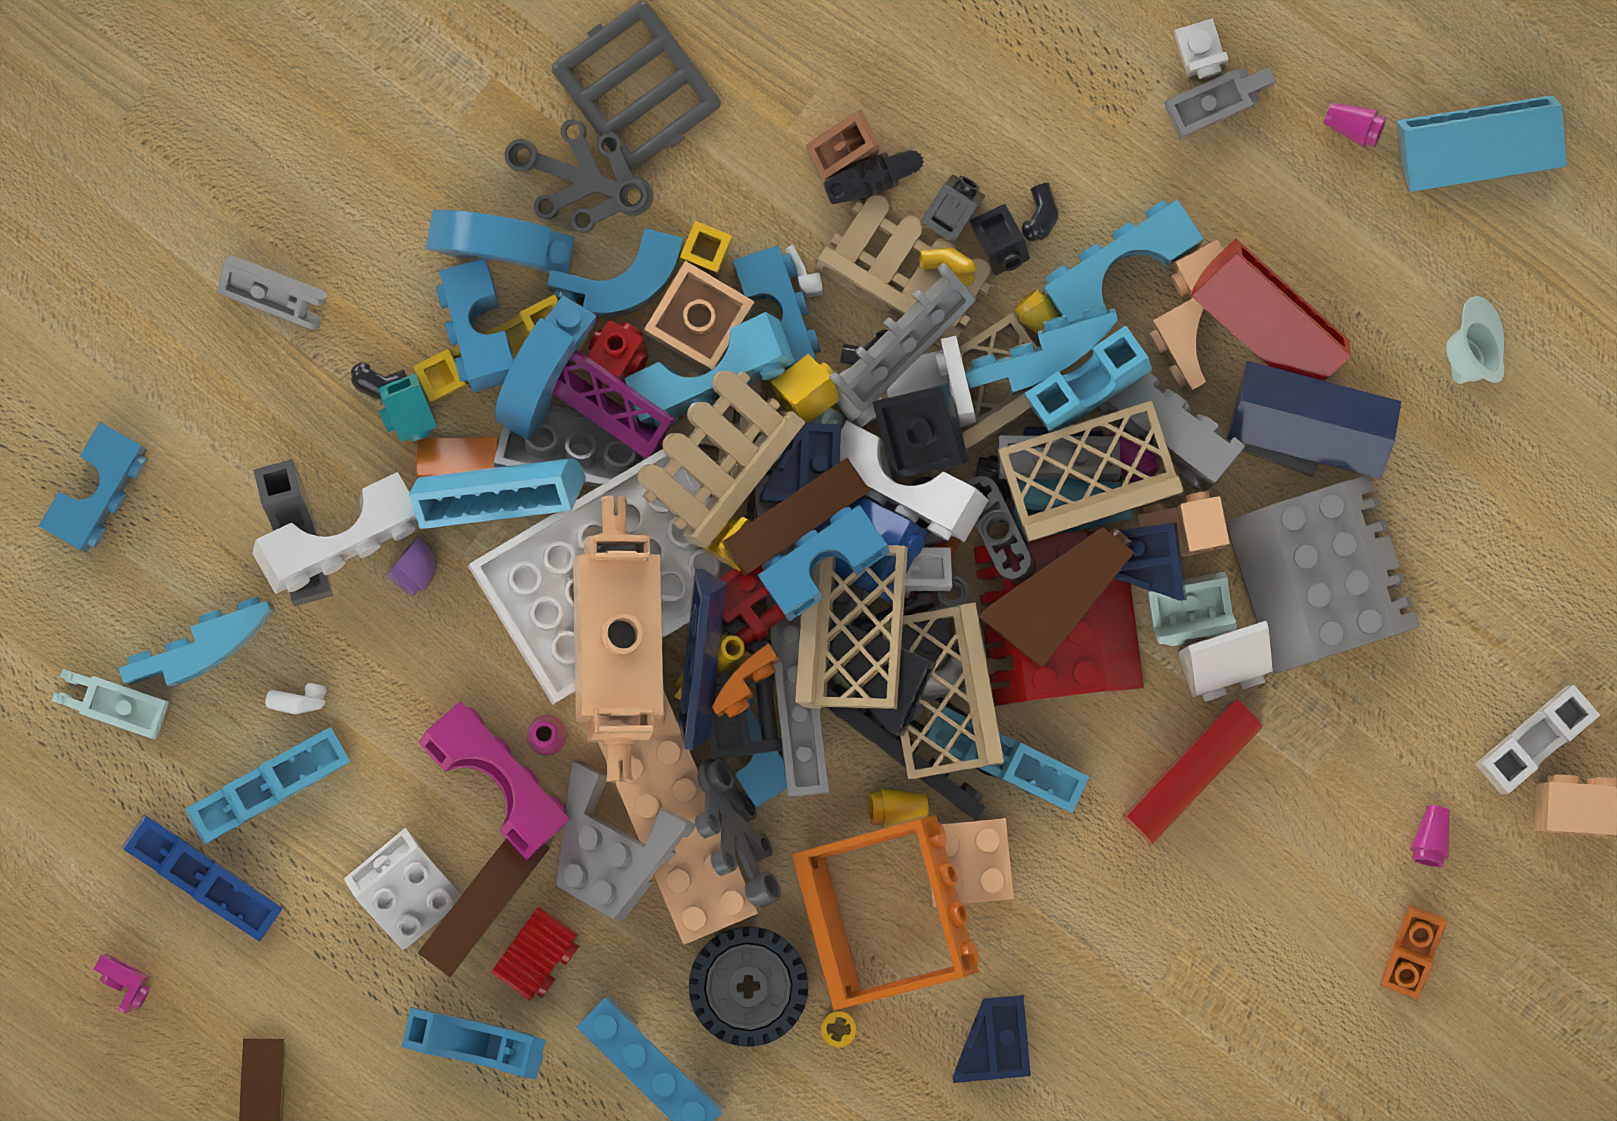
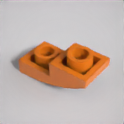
(735, 693)
(1413, 951)

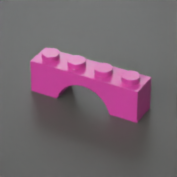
(464, 742)

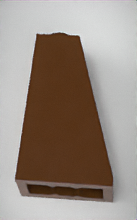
(1055, 599)

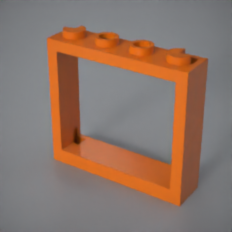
(829, 928)

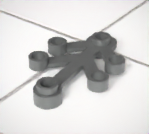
(586, 178)
(736, 810)

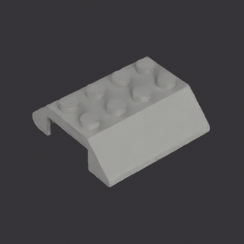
(1320, 573)

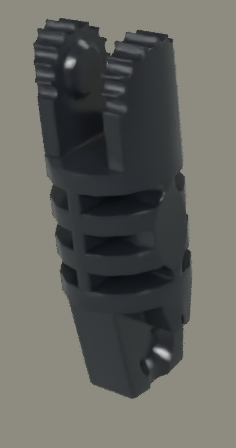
(872, 176)

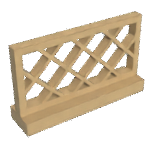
(1002, 417)
(1102, 504)
(817, 634)
(978, 694)

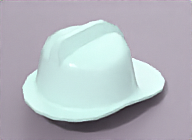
(1478, 344)

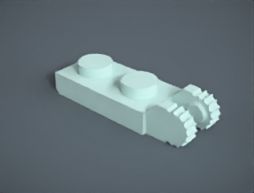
(116, 705)

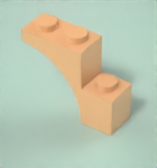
(1177, 329)

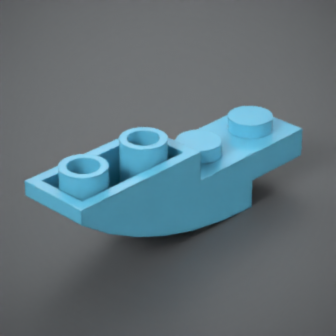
(1060, 347)
(215, 641)

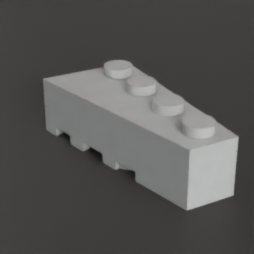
(1191, 441)

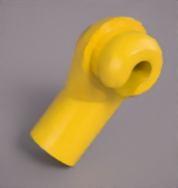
(959, 263)

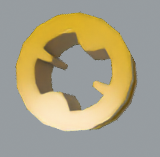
(830, 1019)

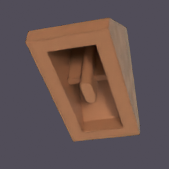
(843, 145)

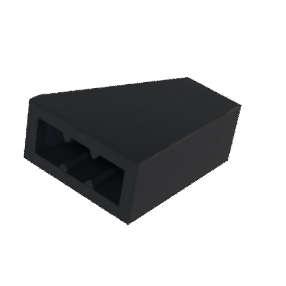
(913, 677)

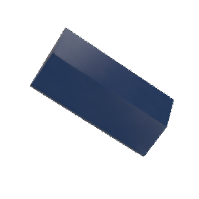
(1314, 420)
(701, 658)

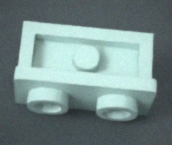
(1204, 612)

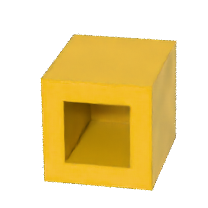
(706, 248)
(806, 389)

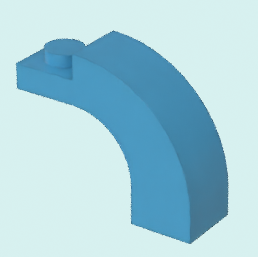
(499, 239)
(633, 289)
(536, 368)
(474, 1042)

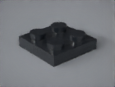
(920, 431)

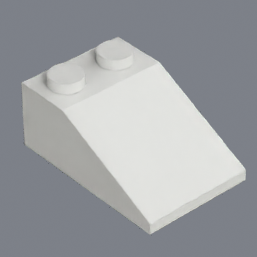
(1228, 660)

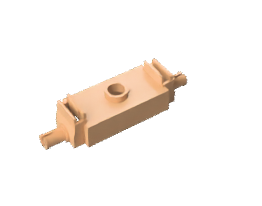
(607, 677)

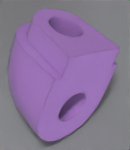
(414, 567)

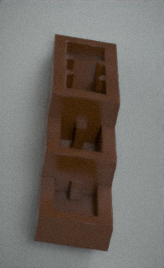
(795, 516)
(479, 907)
(262, 1080)

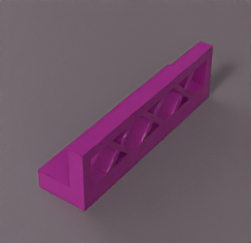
(607, 413)

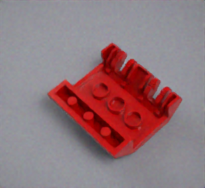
(1094, 657)

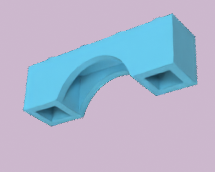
(1163, 236)
(754, 347)

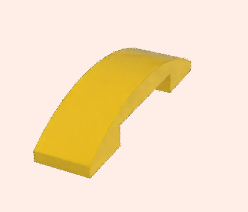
(440, 373)

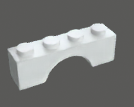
(943, 502)
(294, 556)

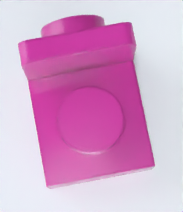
(119, 974)

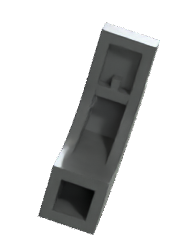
(286, 503)

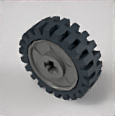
(771, 1009)

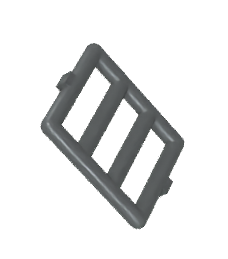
(662, 41)

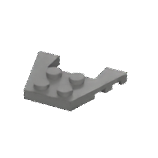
(603, 862)

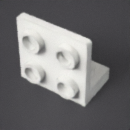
(938, 369)
(402, 889)

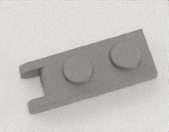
(270, 291)

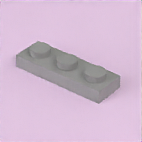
(1062, 451)

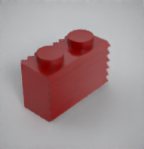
(535, 954)

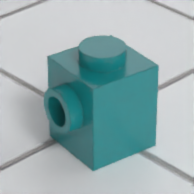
(406, 409)

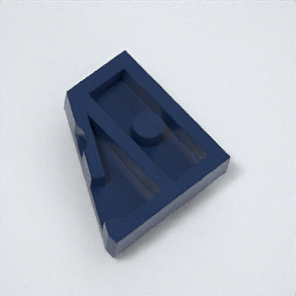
(803, 460)
(1155, 560)
(996, 1042)

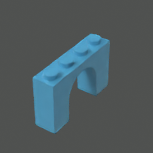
(646, 1066)

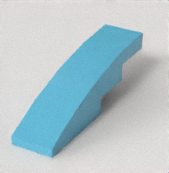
(1021, 767)
(267, 786)

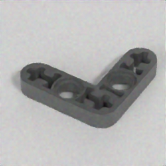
(996, 510)

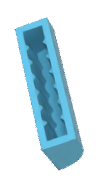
(1482, 143)
(497, 493)

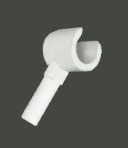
(809, 284)

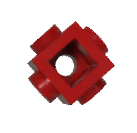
(619, 349)

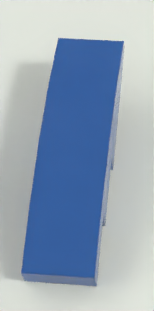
(202, 877)

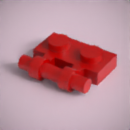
(741, 595)

